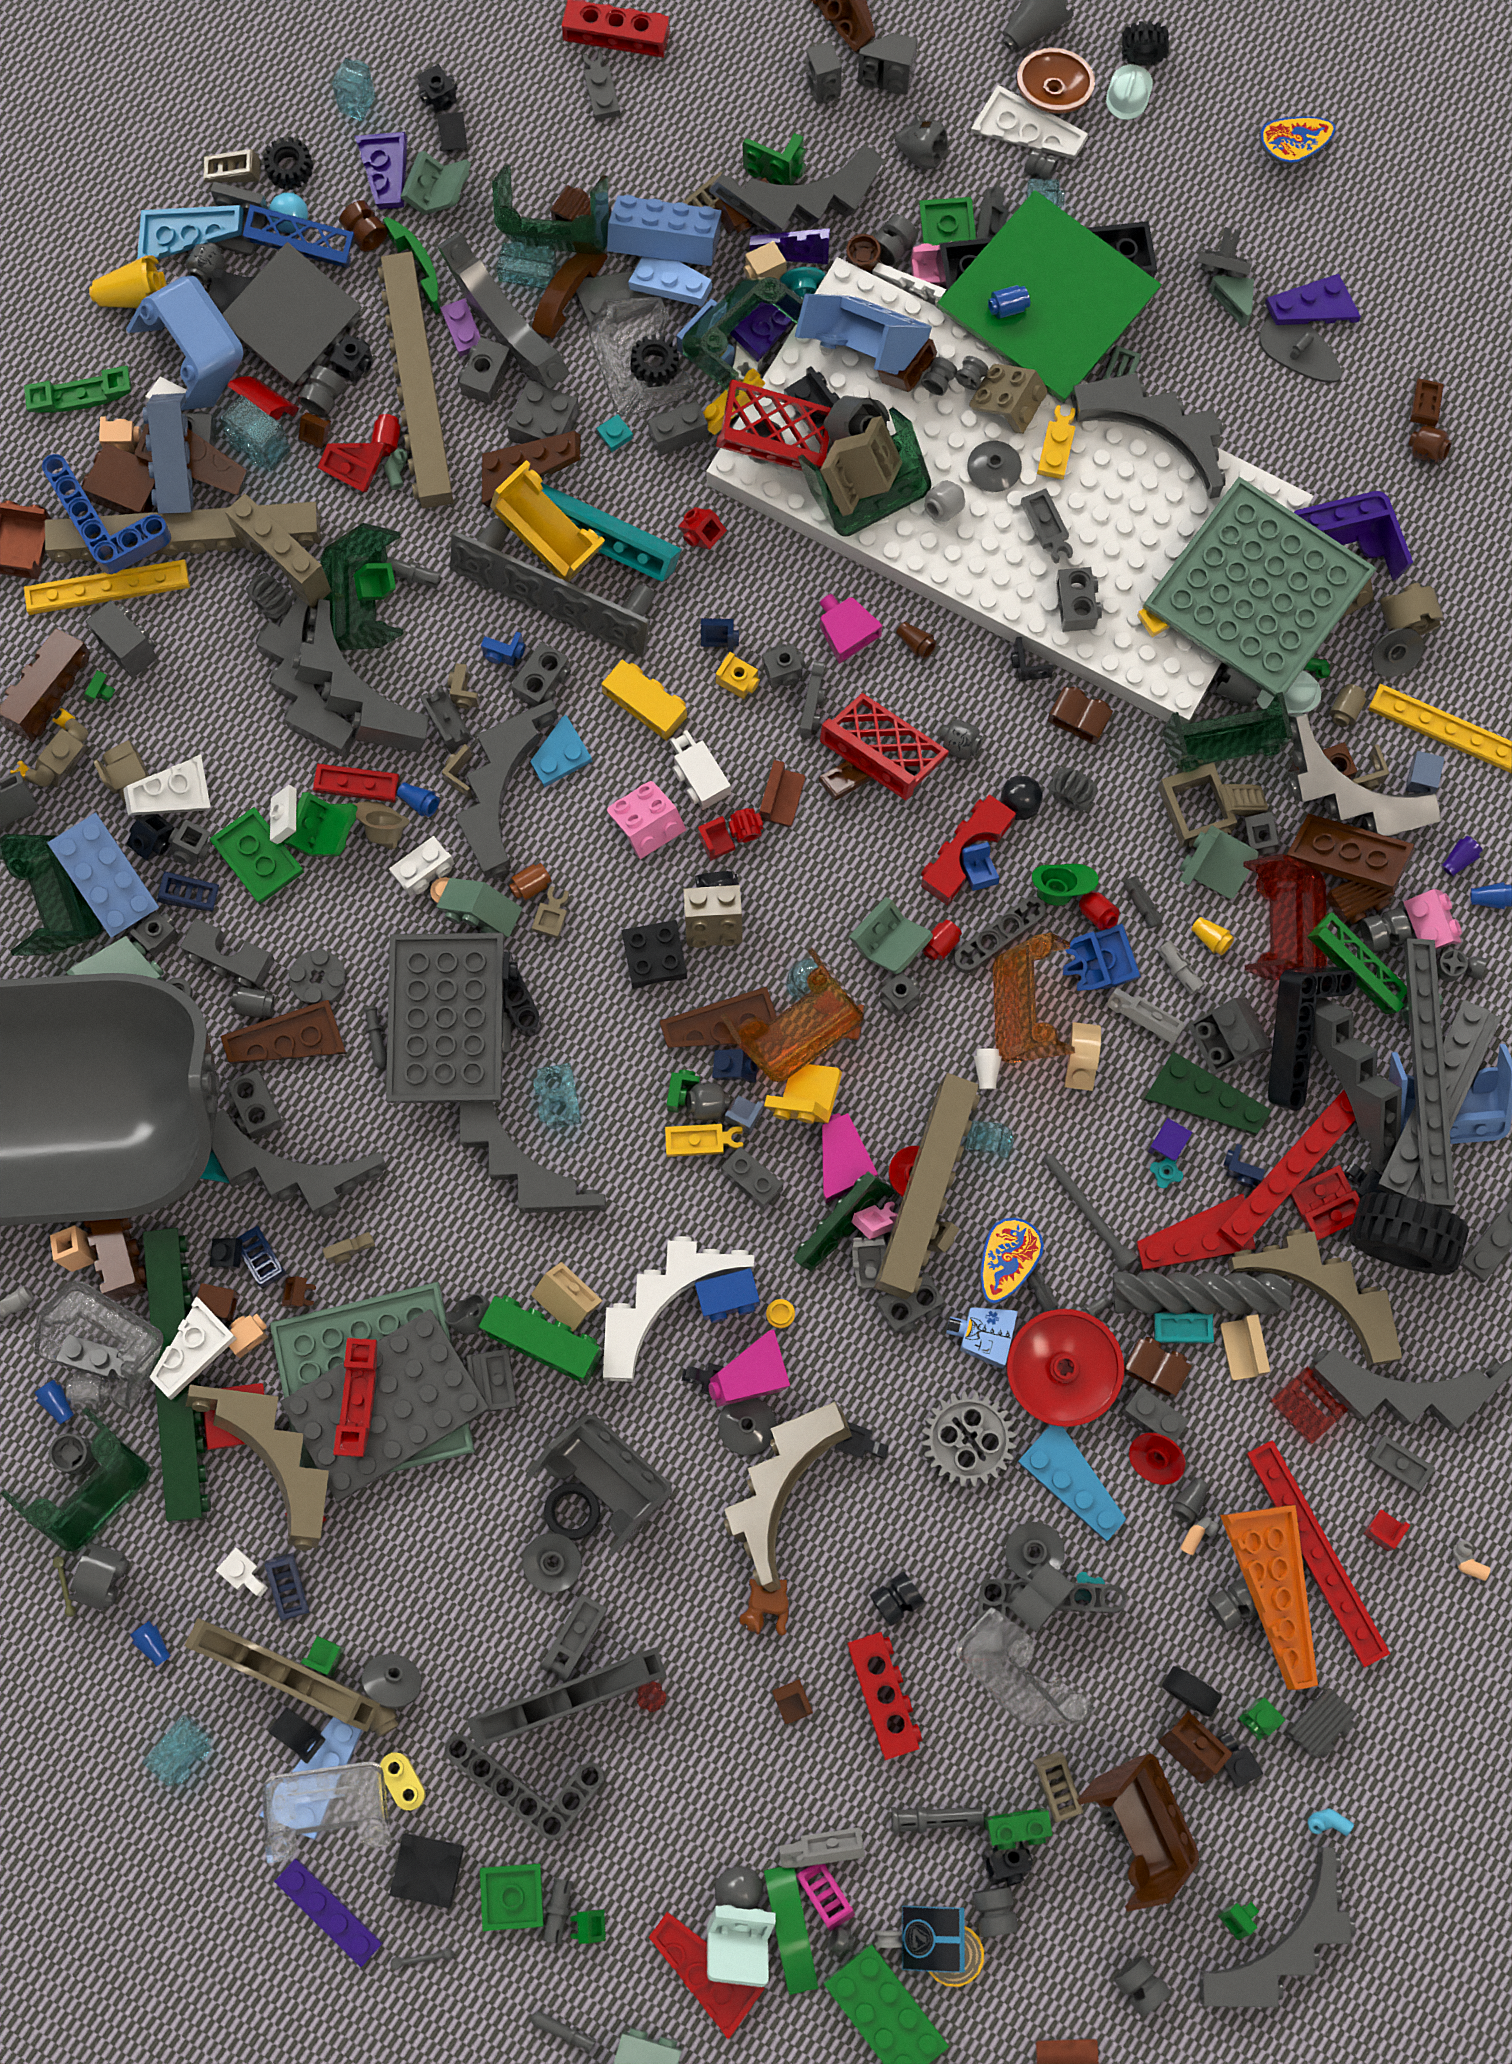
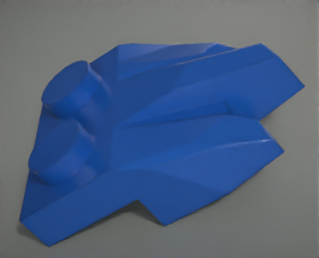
(1102, 959)

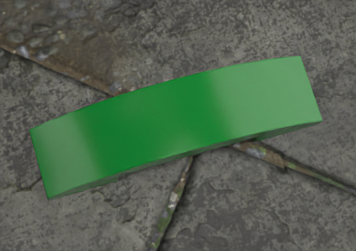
(403, 240)
(79, 394)
(791, 1930)

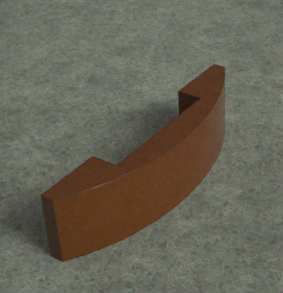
(560, 290)

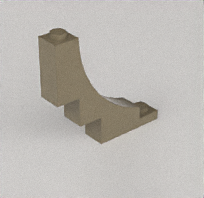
(253, 1422)

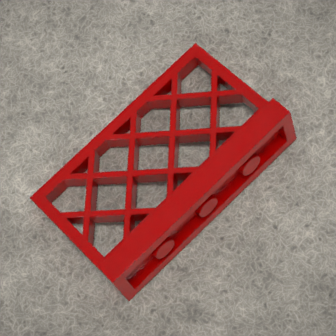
(766, 448)
(870, 757)

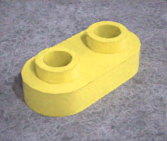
(403, 1780)

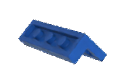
(307, 249)

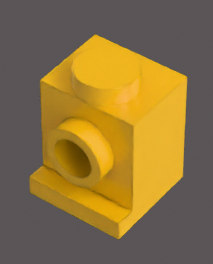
(737, 685)

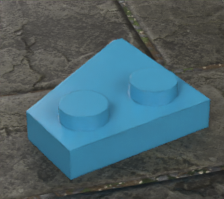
(560, 754)

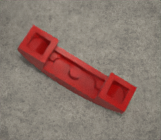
(357, 1398)

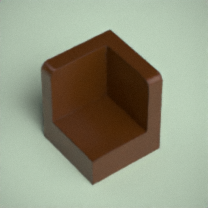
(219, 1300)
(792, 1702)

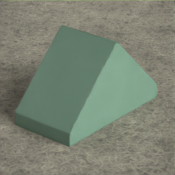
(1235, 296)

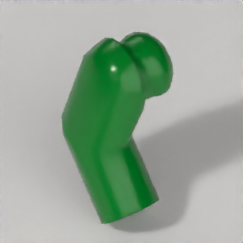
(1319, 666)

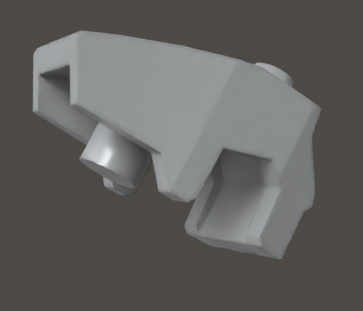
(867, 1260)

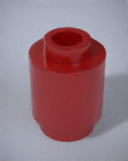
(386, 431)
(1099, 910)
(944, 939)

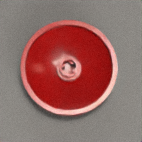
(1065, 1367)

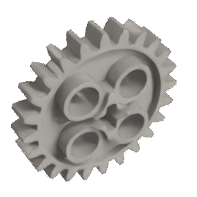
(991, 1424)

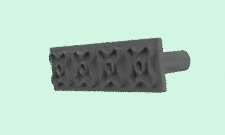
(542, 591)

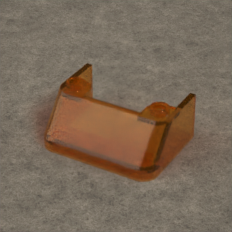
(802, 1029)

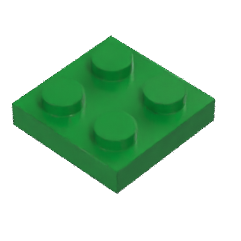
(947, 220)
(511, 1897)

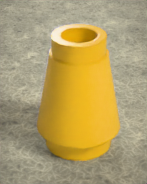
(1212, 935)

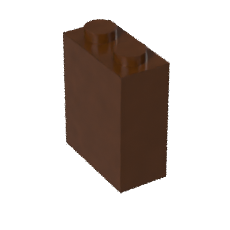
(120, 482)

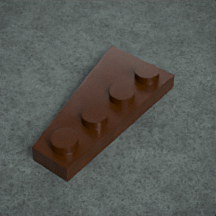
(544, 456)
(206, 462)
(707, 1028)
(293, 1035)

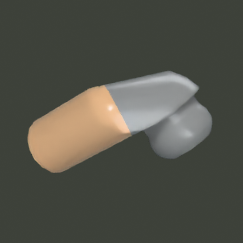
(1196, 1533)
(1465, 1561)

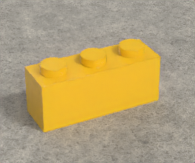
(645, 699)

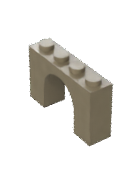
(260, 532)

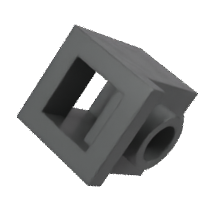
(1256, 825)
(158, 941)

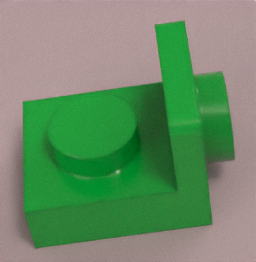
(677, 1093)

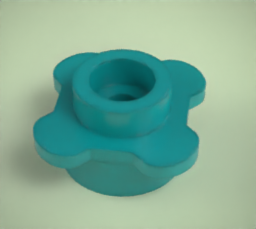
(1162, 1179)
(1083, 1577)

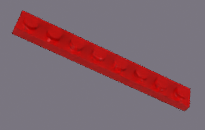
(1289, 1172)
(1320, 1556)

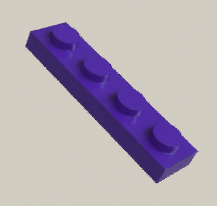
(328, 1912)

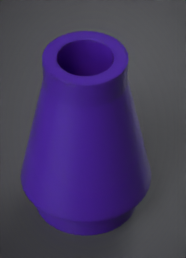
(1463, 854)

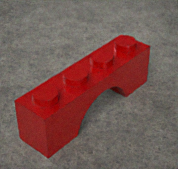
(988, 823)

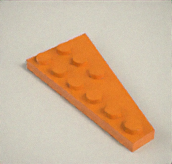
(1272, 1566)

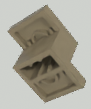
(861, 466)

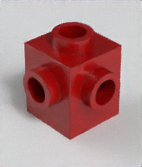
(701, 528)

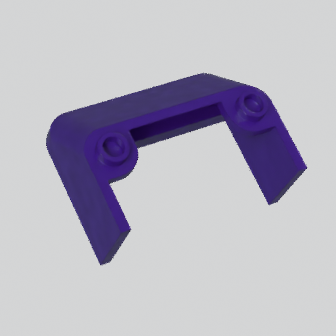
(1363, 520)

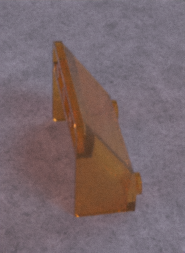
(1015, 1005)

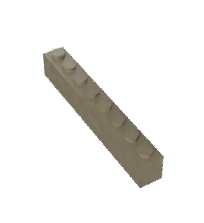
(926, 1187)

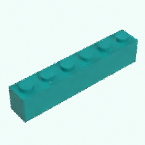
(622, 540)

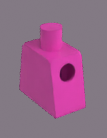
(847, 626)

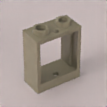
(1186, 780)

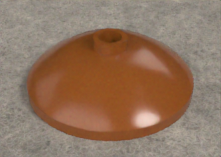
(1055, 80)

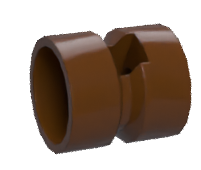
(367, 229)
(863, 252)

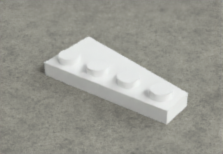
(1018, 122)

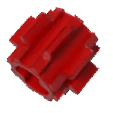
(745, 825)

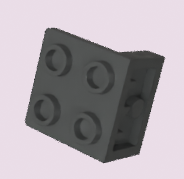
(227, 196)

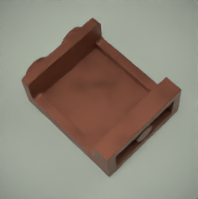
(22, 539)

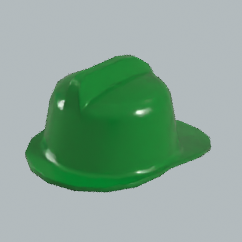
(1061, 882)

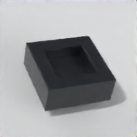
(225, 1253)

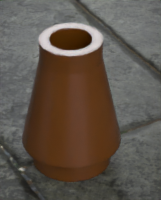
(918, 640)

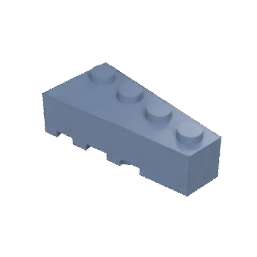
(169, 453)

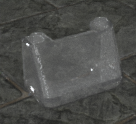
(613, 335)
(97, 1318)
(996, 1657)
(323, 1802)

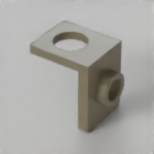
(453, 766)
(1373, 780)

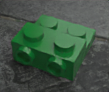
(1018, 1826)

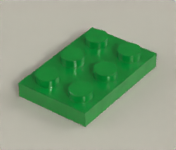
(254, 858)

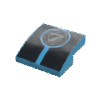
(933, 1939)

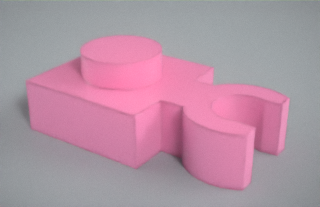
(875, 1222)

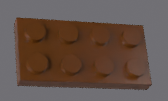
(1351, 852)

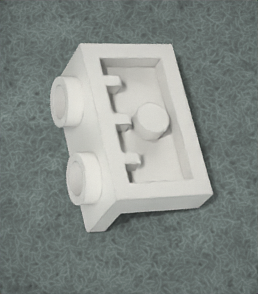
(422, 866)

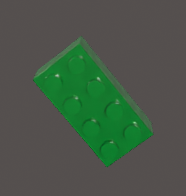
(541, 1340)
(884, 2010)

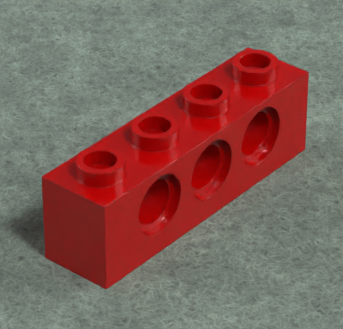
(623, 38)
(890, 1743)

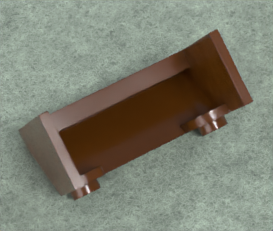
(1152, 1826)

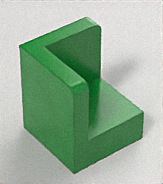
(374, 581)
(324, 1656)

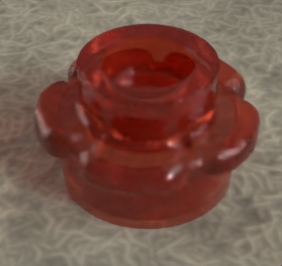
(659, 1697)

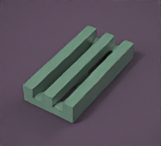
(1127, 354)

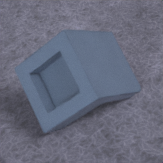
(1424, 773)
(744, 1114)

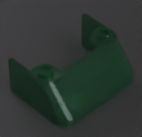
(584, 235)
(708, 339)
(908, 486)
(354, 620)
(1228, 736)
(61, 905)
(97, 1499)

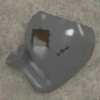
(923, 142)

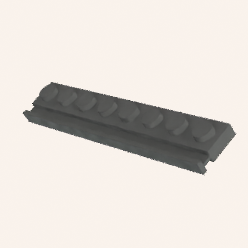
(1463, 1054)

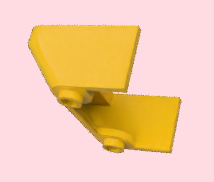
(543, 525)

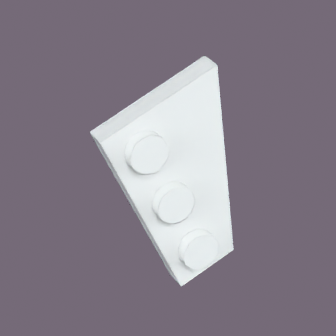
(915, 286)
(170, 791)
(196, 1345)

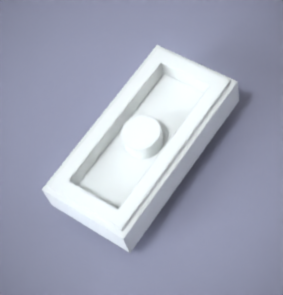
(283, 814)

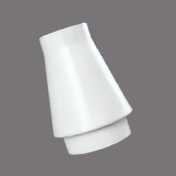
(987, 1067)

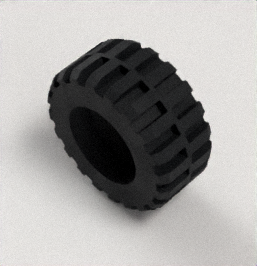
(1409, 1233)

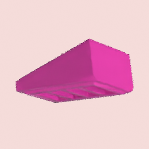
(839, 1918)

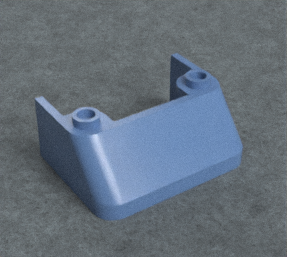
(863, 327)
(201, 334)
(1486, 1108)

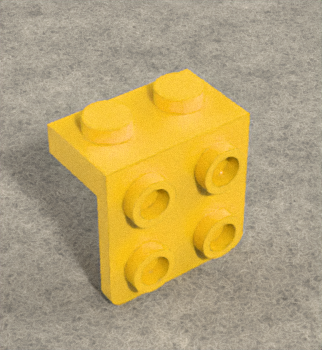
(807, 1095)

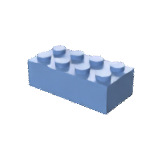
(664, 230)
(103, 874)

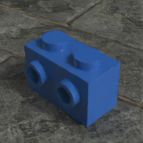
(727, 1295)

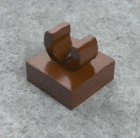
(314, 430)
(294, 1292)

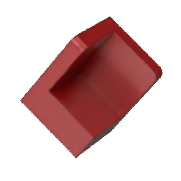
(715, 838)
(1386, 1530)

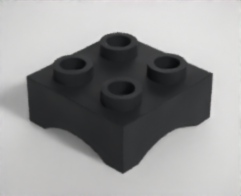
(227, 288)
(654, 953)
(426, 1870)

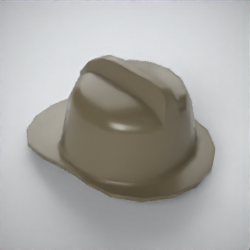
(381, 823)

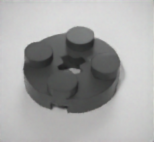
(319, 962)

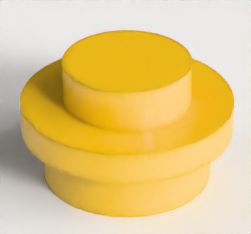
(780, 1313)

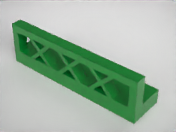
(1343, 958)

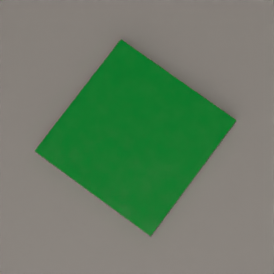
(1077, 291)

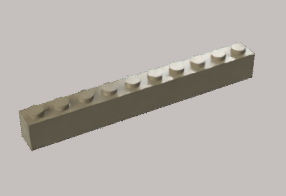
(416, 379)
(189, 531)

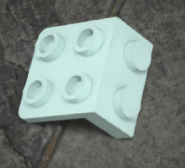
(739, 1945)

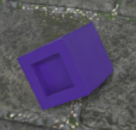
(1170, 1140)

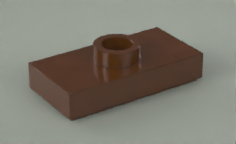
(1426, 402)
(843, 780)

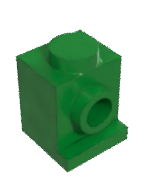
(1261, 1718)

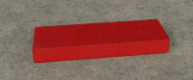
(356, 783)

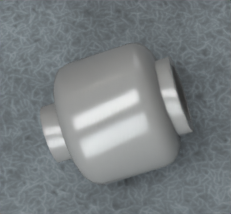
(944, 501)

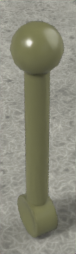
(59, 1563)

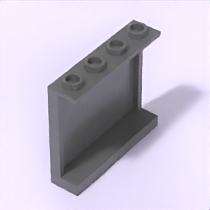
(292, 315)

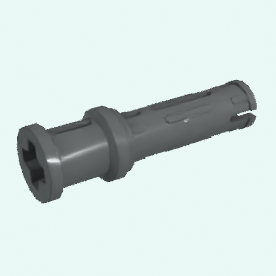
(922, 1819)

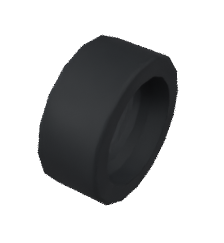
(553, 1499)
(1192, 1691)

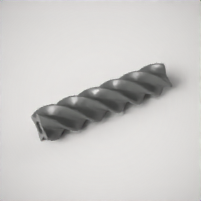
(1204, 1292)

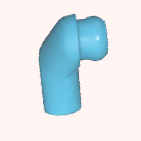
(1329, 1819)

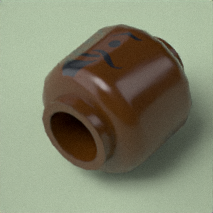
(1430, 444)

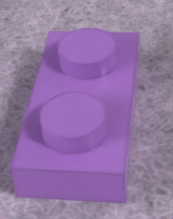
(461, 326)

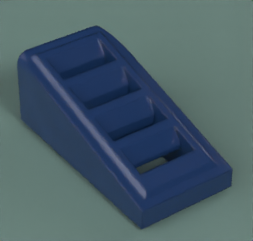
(186, 902)
(271, 1275)
(281, 1561)

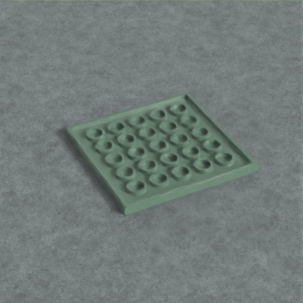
(1259, 588)
(317, 1343)

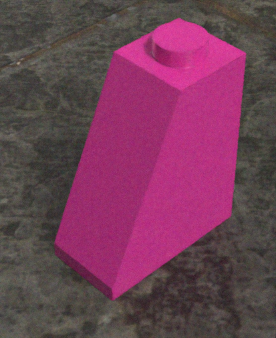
(842, 1157)
(751, 1374)

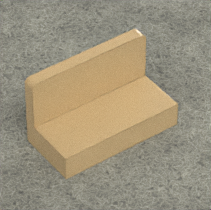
(566, 1296)
(1245, 1348)

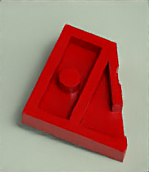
(352, 462)

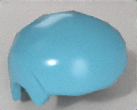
(291, 205)

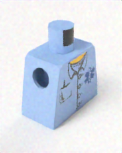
(985, 1334)

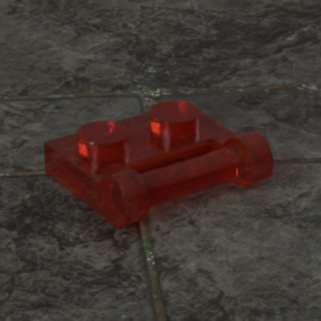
(1302, 1411)

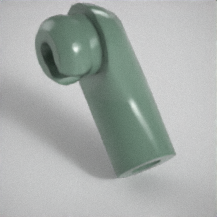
(394, 466)

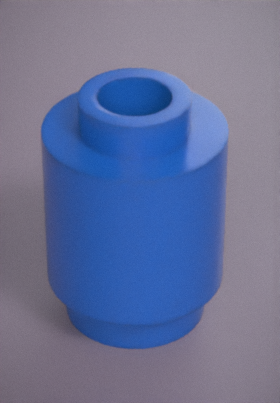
(1009, 301)

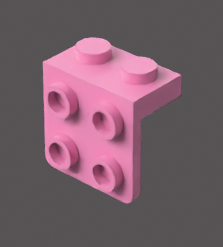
(647, 818)

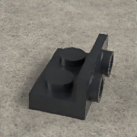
(815, 390)

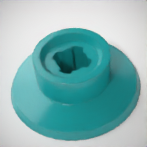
(803, 280)

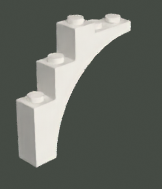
(628, 1326)

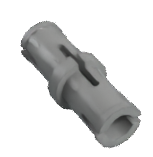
(1180, 967)

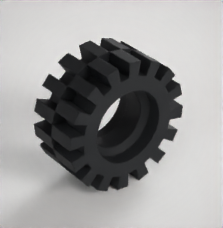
(1145, 43)
(288, 176)
(659, 348)

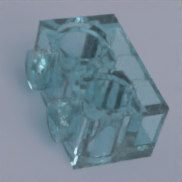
(353, 88)
(563, 1095)

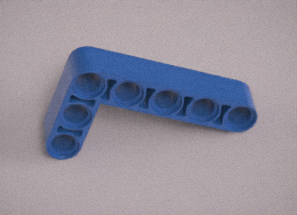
(91, 523)

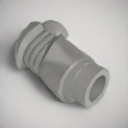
(15, 1302)

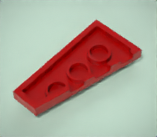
(1191, 1239)
(688, 1957)

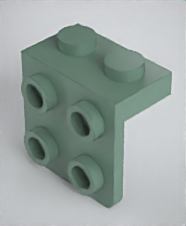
(434, 186)
(1218, 862)
(889, 937)

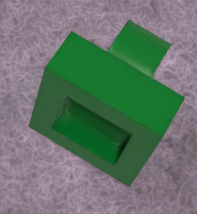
(97, 688)
(1238, 1919)
(590, 1926)

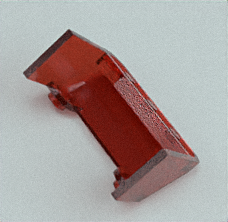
(1296, 908)

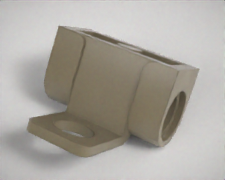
(122, 768)

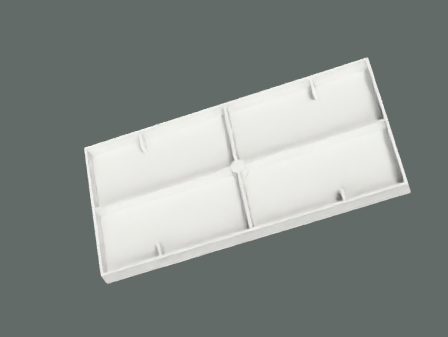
(1122, 499)

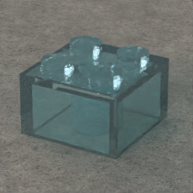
(255, 434)

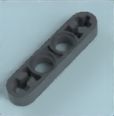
(996, 931)

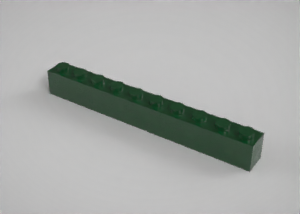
(178, 1424)

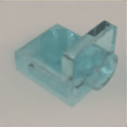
(990, 1138)

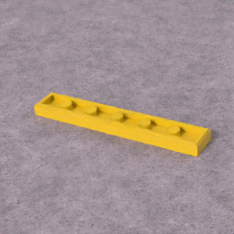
(106, 587)
(1442, 727)

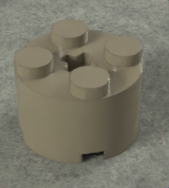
(1413, 609)

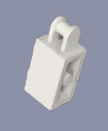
(699, 771)

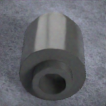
(252, 1002)

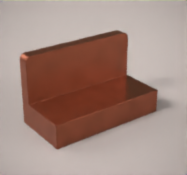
(781, 795)
(1067, 2051)

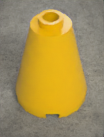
(128, 284)

